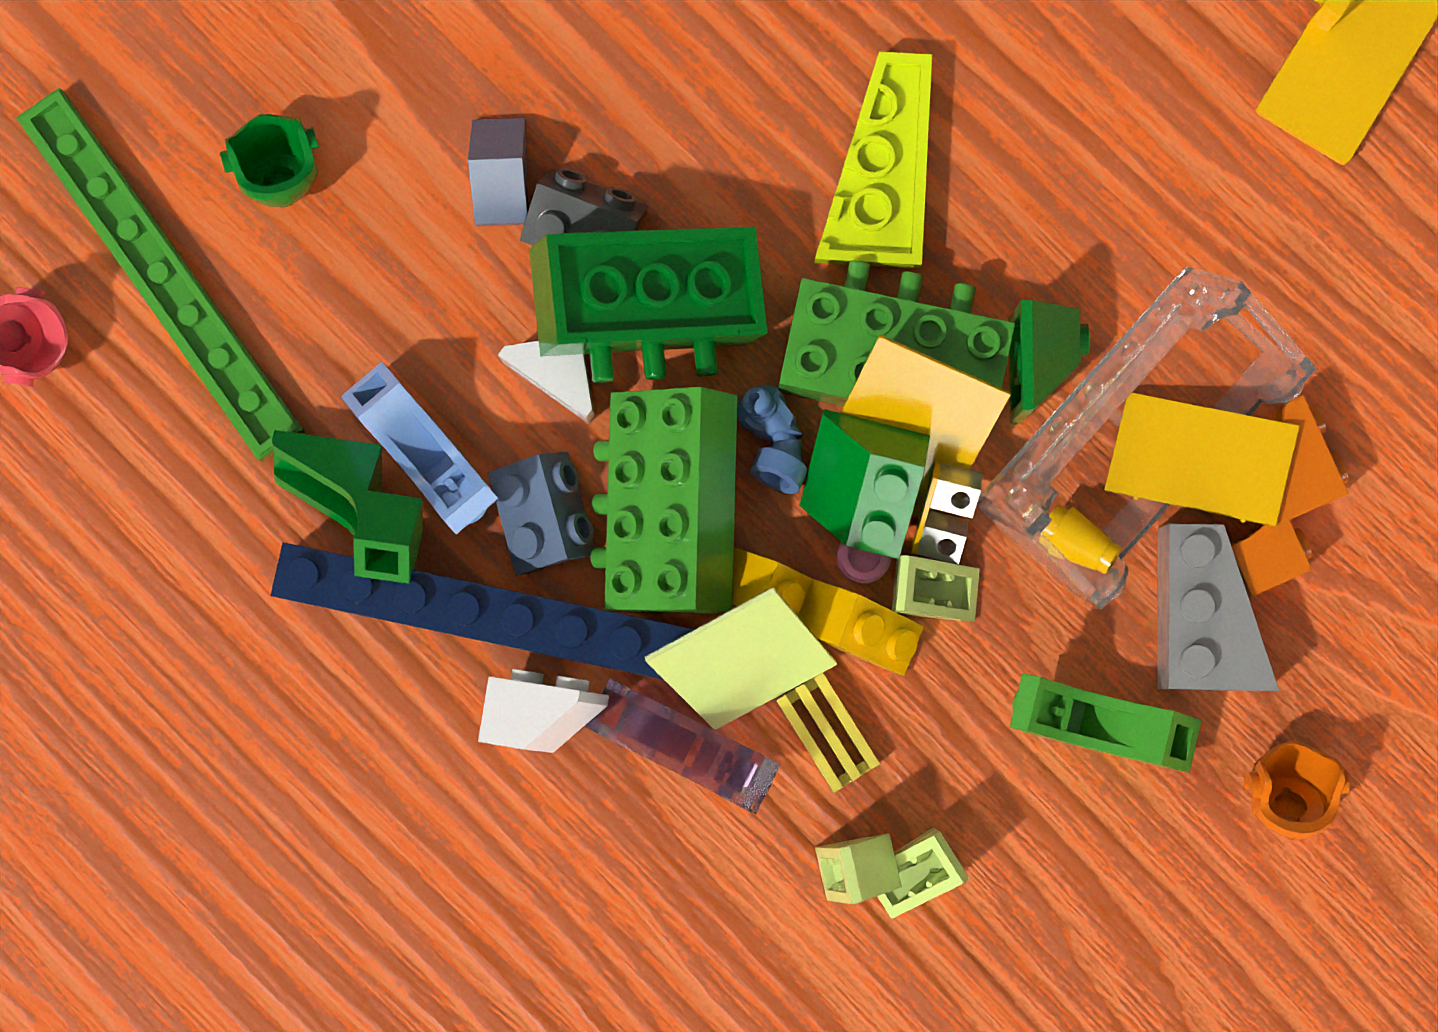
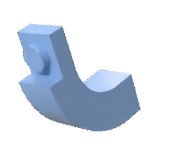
(420, 448)

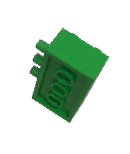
(647, 295)

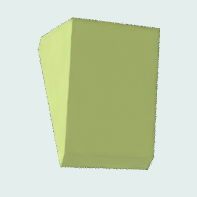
(935, 589)
(858, 869)
(925, 871)

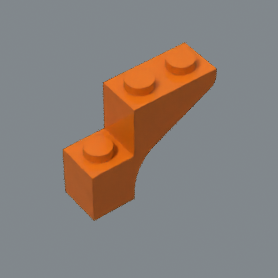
(1315, 478)

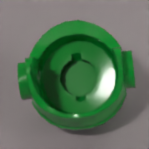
(272, 159)

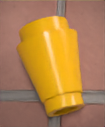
(1081, 540)

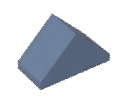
(498, 171)

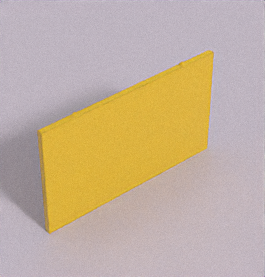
(1202, 458)

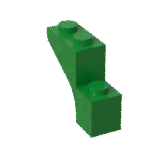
(345, 484)

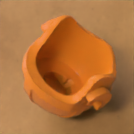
(1296, 789)

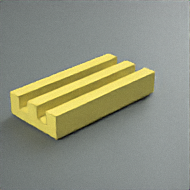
(852, 771)

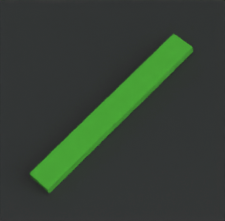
(158, 272)

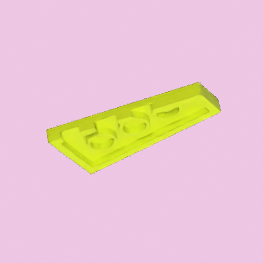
(883, 179)

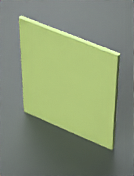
(742, 659)

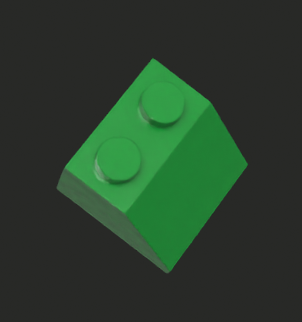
(864, 481)

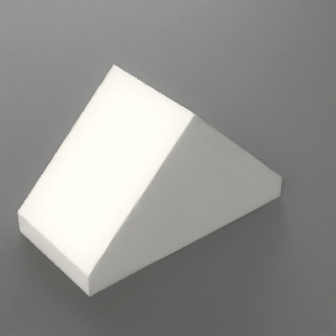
(560, 377)

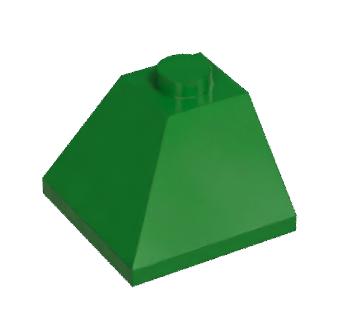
(1042, 352)

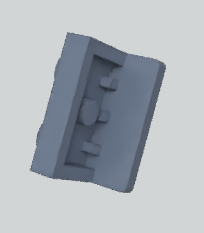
(542, 512)

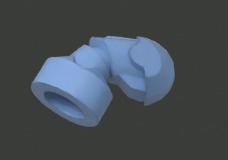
(768, 418)

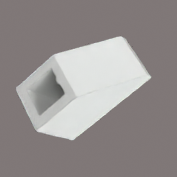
(535, 715)

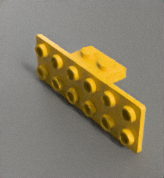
(1345, 71)

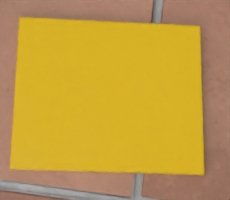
(927, 398)

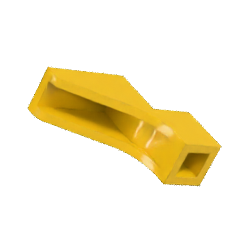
(830, 612)

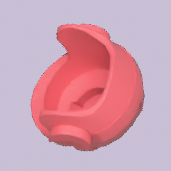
(30, 336)

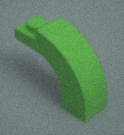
(1104, 723)

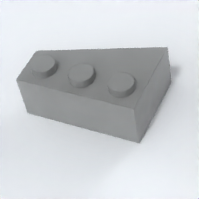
(1205, 615)

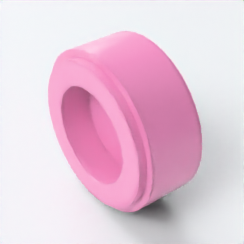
(861, 565)

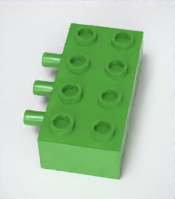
(840, 325)
(669, 501)

